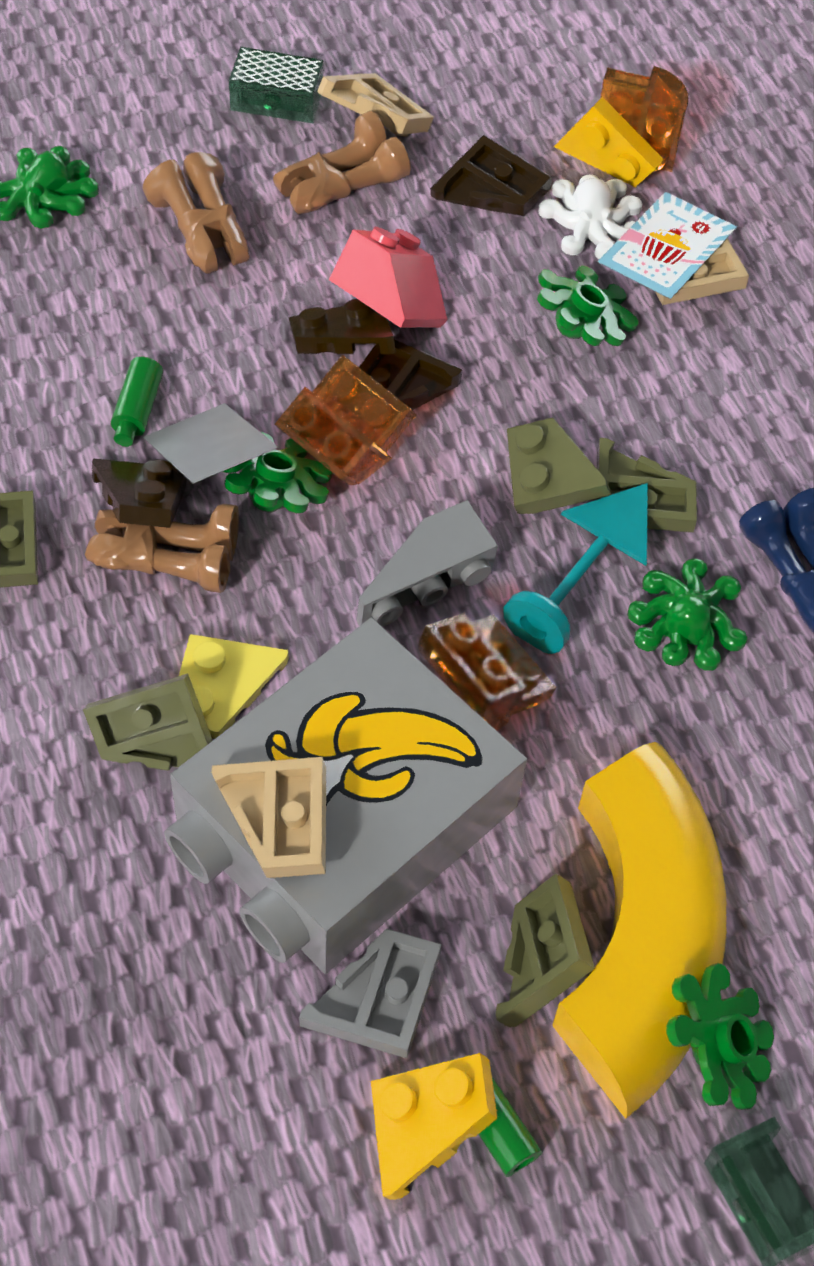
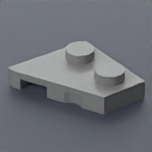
(378, 996)

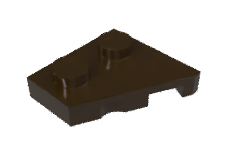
(492, 180)
(340, 328)

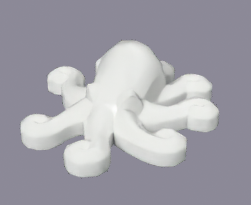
(591, 212)

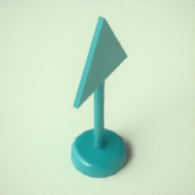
(615, 521)

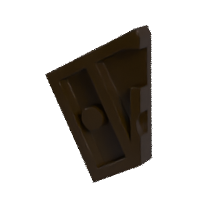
(411, 374)
(141, 491)

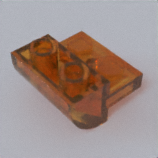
(651, 106)
(347, 422)
(485, 667)

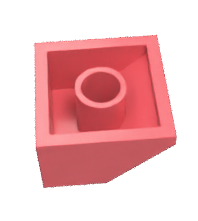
(392, 277)

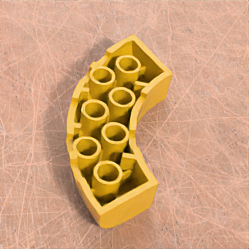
(663, 927)

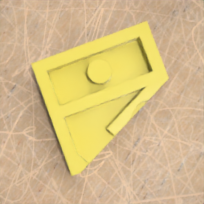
(228, 676)

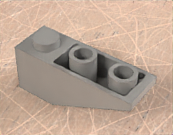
(437, 555)

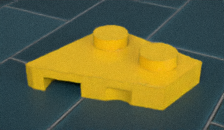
(610, 145)
(427, 1117)

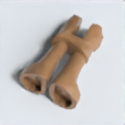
(320, 177)
(202, 228)
(135, 547)

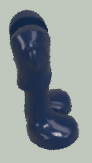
(767, 527)

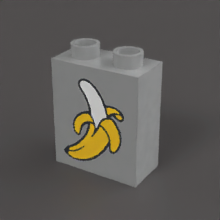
(406, 794)

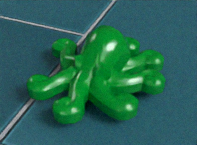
(47, 184)
(585, 307)
(276, 478)
(687, 616)
(722, 1036)

